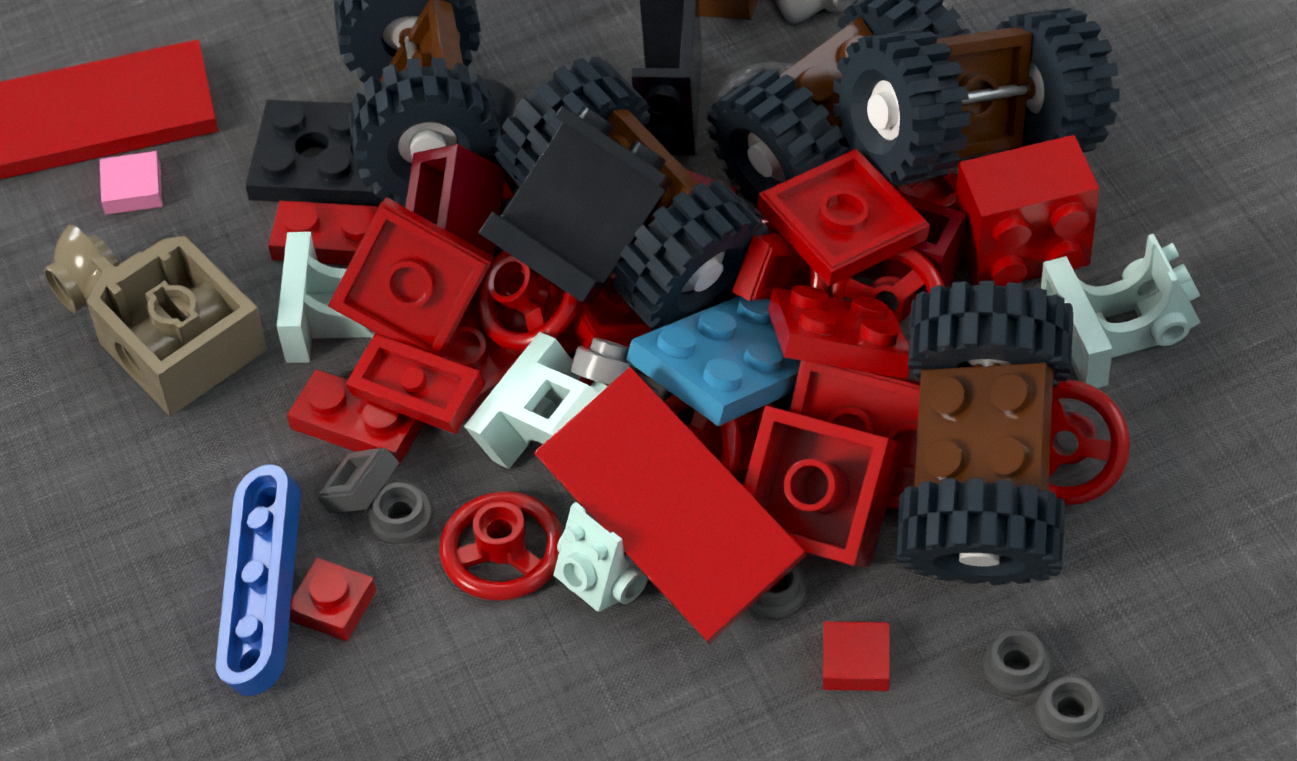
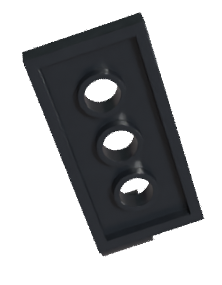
(292, 127)

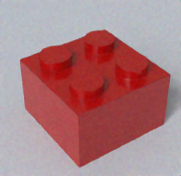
(1027, 210)
(823, 483)

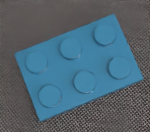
(719, 359)

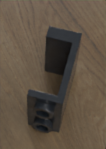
(671, 71)
(580, 205)

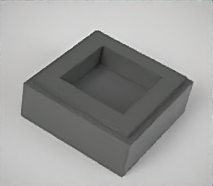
(357, 480)

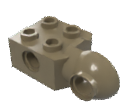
(159, 313)

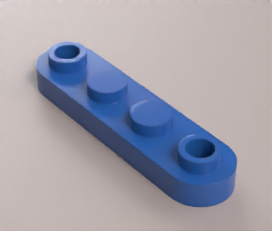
(258, 580)

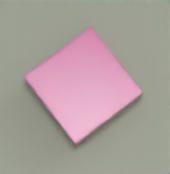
(130, 182)

